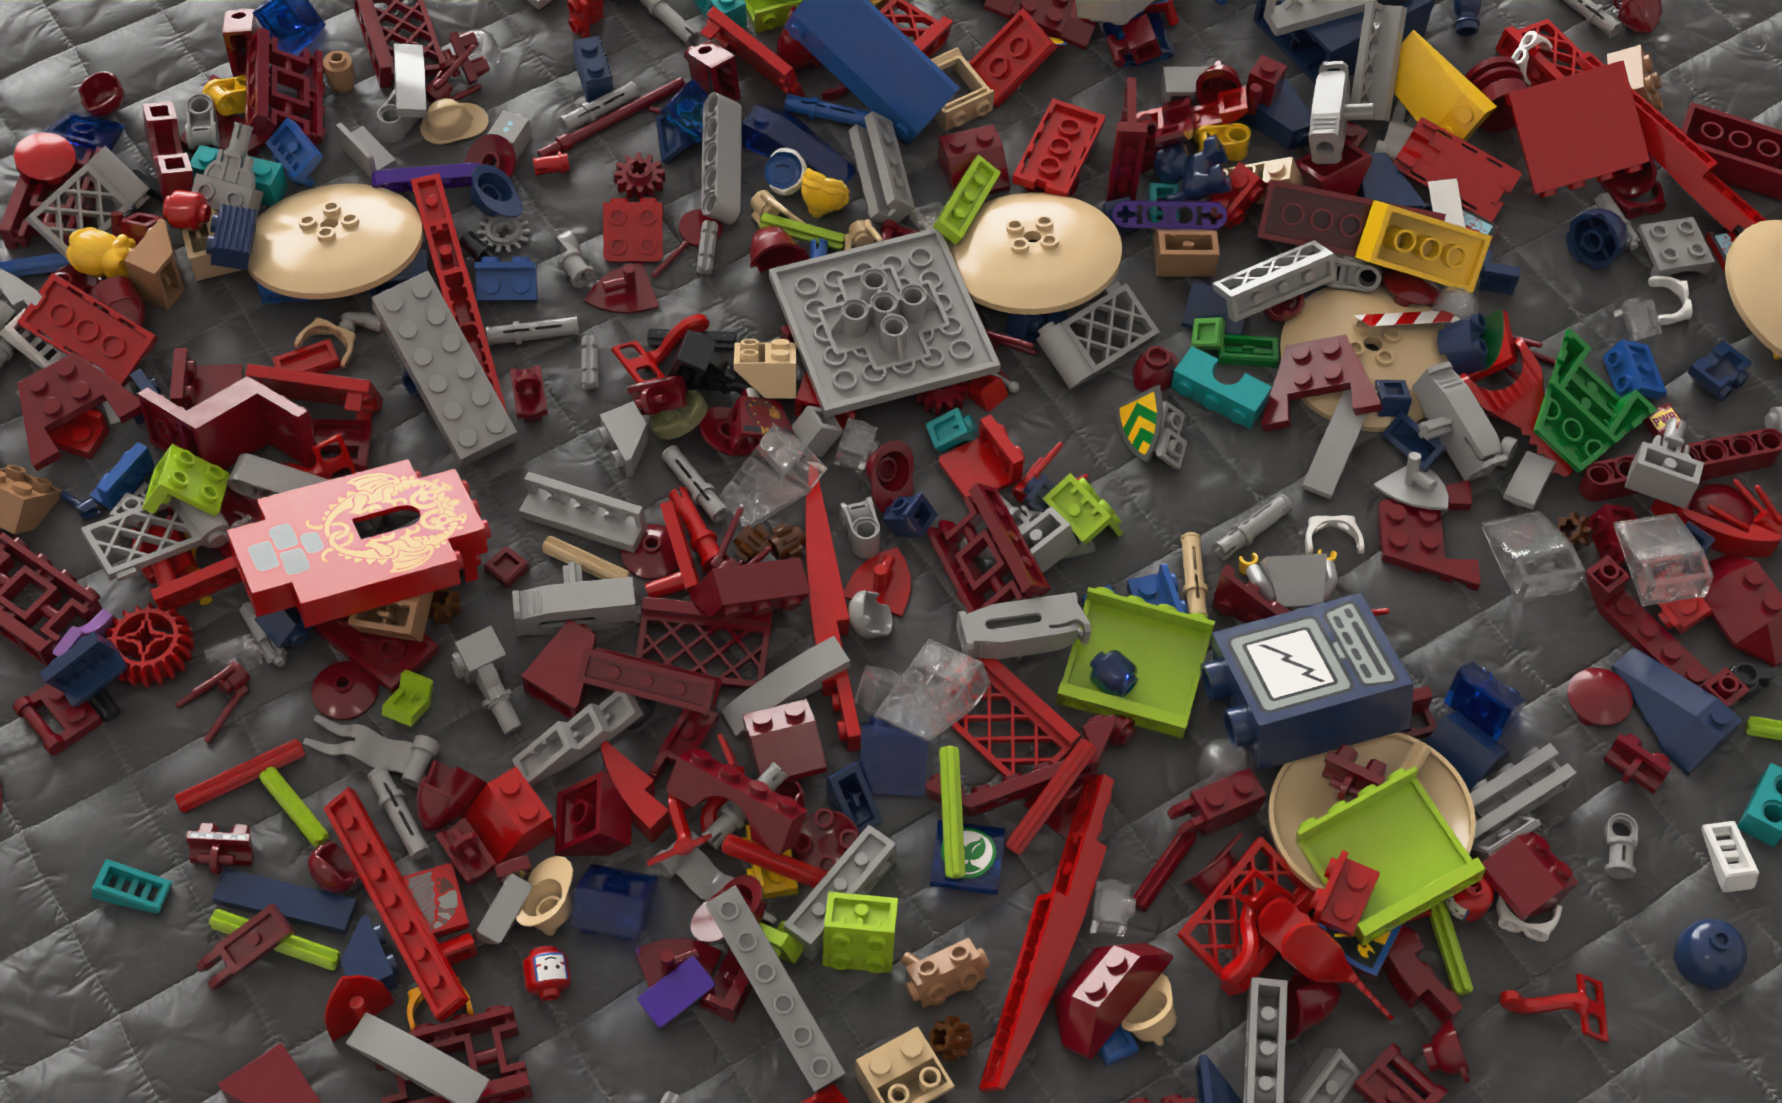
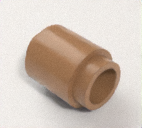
(339, 71)

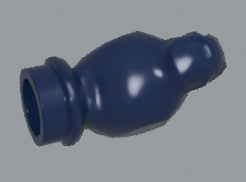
(1466, 14)

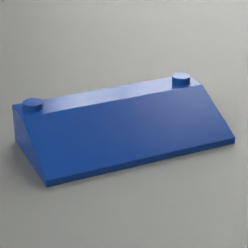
(873, 61)

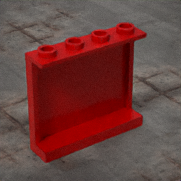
(1578, 129)

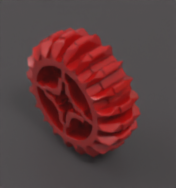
(162, 655)

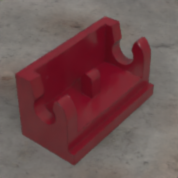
(730, 990)

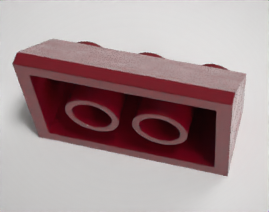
(752, 588)

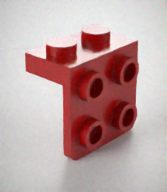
(633, 230)
(985, 461)

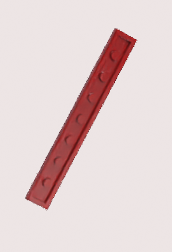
(396, 905)

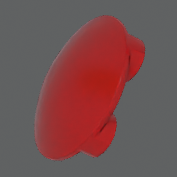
(44, 157)

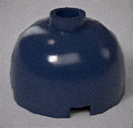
(1597, 237)
(1710, 953)

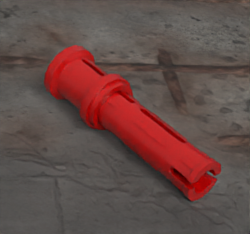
(702, 539)

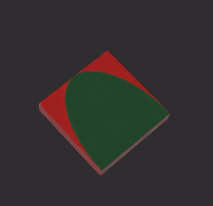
(1499, 344)

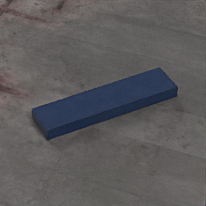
(296, 902)

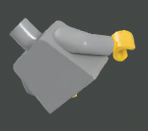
(1293, 579)

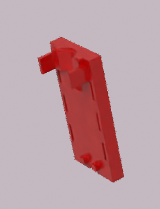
(736, 39)
(1060, 147)
(1441, 158)
(87, 330)
(352, 393)

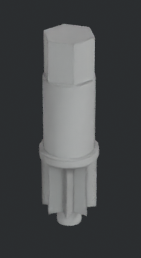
(1606, 202)
(269, 650)

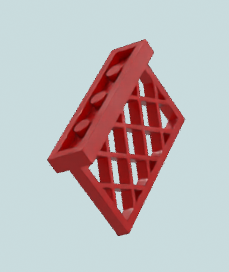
(926, 39)
(1539, 68)
(1031, 709)
(1266, 950)

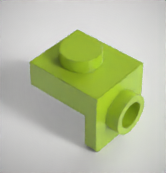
(410, 699)
(782, 943)

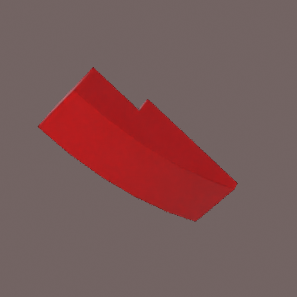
(637, 792)

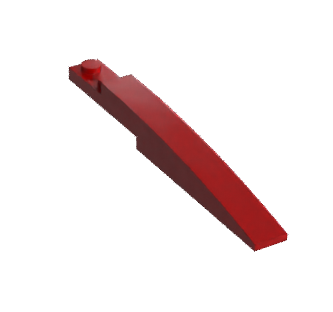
(1686, 162)
(452, 271)
(829, 612)
(1050, 934)

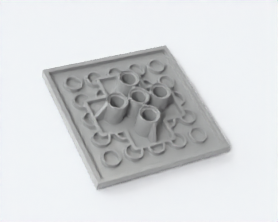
(883, 321)

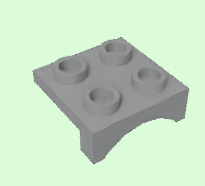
(1676, 247)

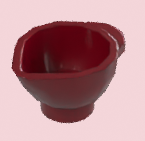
(1154, 368)
(1446, 1052)

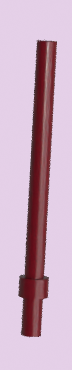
(566, 141)

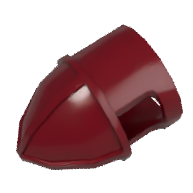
(1639, 15)
(122, 296)

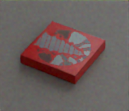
(439, 899)

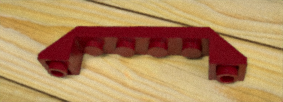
(1639, 628)
(1015, 786)

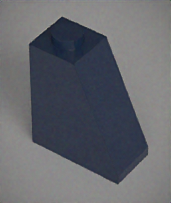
(1285, 120)
(1388, 184)

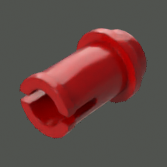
(551, 164)

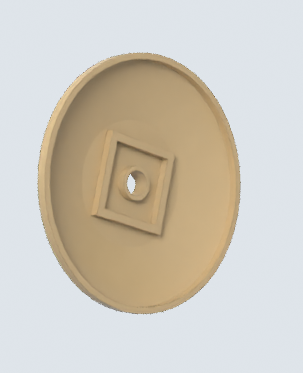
(334, 241)
(1067, 266)
(1755, 281)
(1402, 352)
(1304, 793)

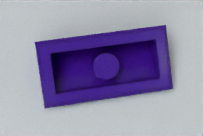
(676, 991)

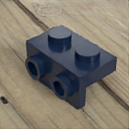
(85, 668)

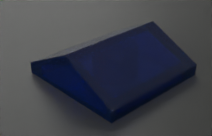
(291, 22)
(87, 130)

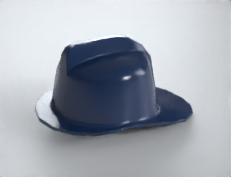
(494, 192)

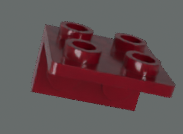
(196, 383)

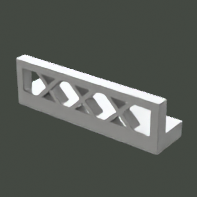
(1300, 14)
(1382, 60)
(1279, 281)
(582, 514)
(853, 873)

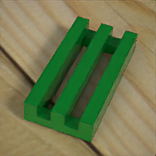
(1248, 354)

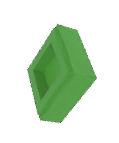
(1208, 333)

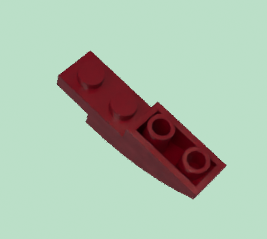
(1416, 979)

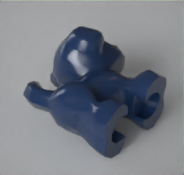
(1200, 172)

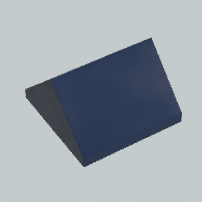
(1206, 303)
(1467, 748)

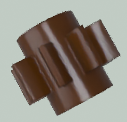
(1570, 523)
(751, 542)
(787, 542)
(444, 606)
(951, 1038)

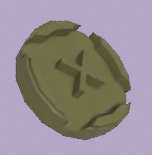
(679, 421)

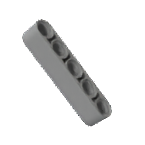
(721, 159)
(263, 478)

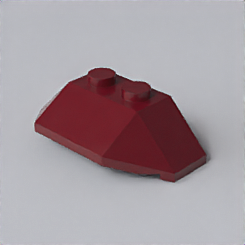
(1746, 607)
(1104, 993)

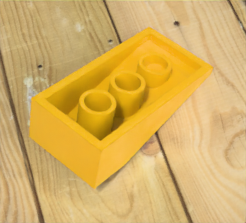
(1437, 90)
(1423, 246)

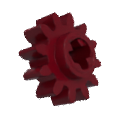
(639, 176)
(944, 397)

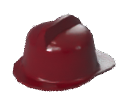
(1215, 80)
(890, 473)
(1216, 870)
(704, 926)

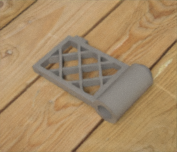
(108, 175)
(1067, 350)
(199, 526)

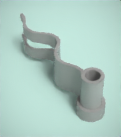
(1397, 133)
(378, 751)
(698, 874)

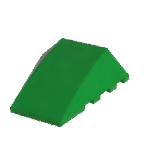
(1581, 411)

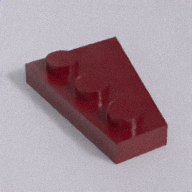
(1242, 600)

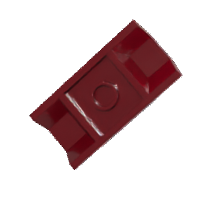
(1054, 16)

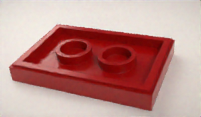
(1012, 55)

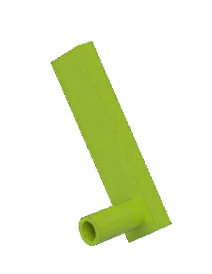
(966, 200)

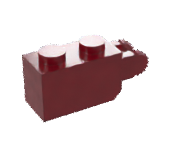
(1220, 804)

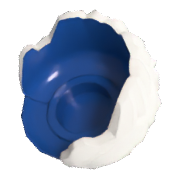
(785, 171)

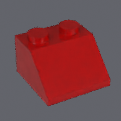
(509, 817)

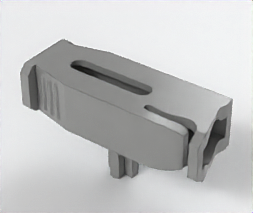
(1331, 112)
(1457, 422)
(595, 603)
(1023, 627)

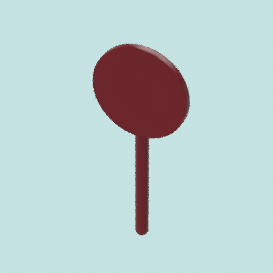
(690, 231)

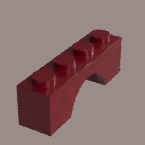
(164, 143)
(772, 818)

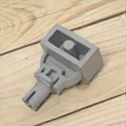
(230, 175)
(1665, 471)
(1045, 533)
(478, 660)

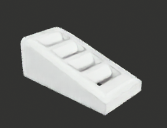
(28, 349)
(1730, 876)

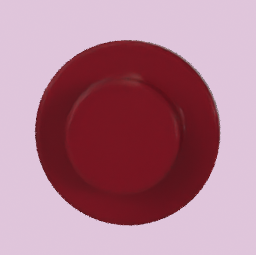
(1124, 731)

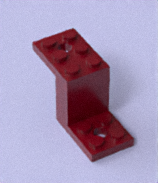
(230, 424)

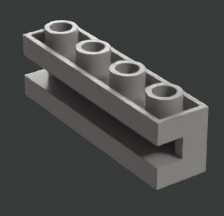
(881, 169)
(1519, 789)

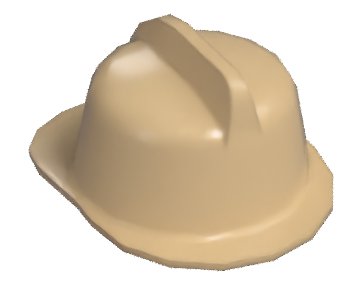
(452, 121)
(549, 899)
(1153, 1014)

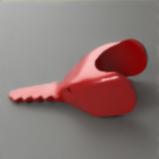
(1520, 403)
(1309, 947)

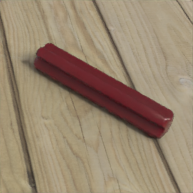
(1163, 870)

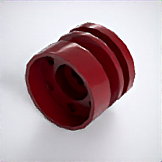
(1495, 79)

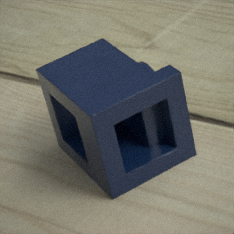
(1025, 326)
(903, 513)

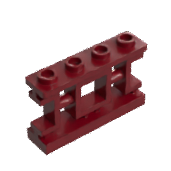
(287, 71)
(31, 194)
(1005, 544)
(39, 571)
(649, 679)
(456, 1036)

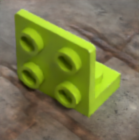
(188, 479)
(1082, 508)
(859, 932)

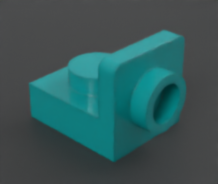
(951, 429)

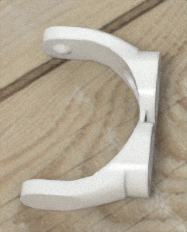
(1534, 39)
(1681, 289)
(1342, 522)
(1537, 932)

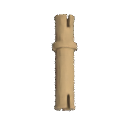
(1194, 589)

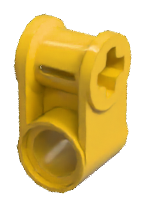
(227, 94)
(1233, 136)

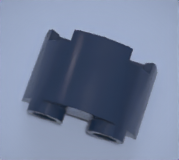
(1463, 344)
(1720, 371)

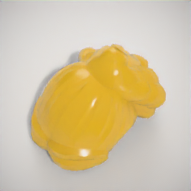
(823, 193)
(99, 252)

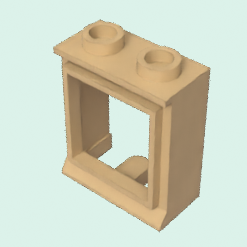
(970, 106)

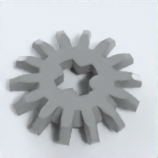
(497, 224)

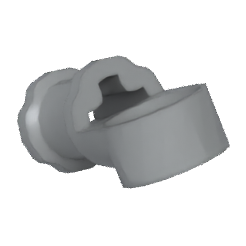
(572, 260)
(1621, 847)

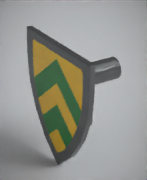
(1141, 422)

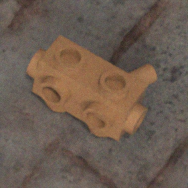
(944, 972)

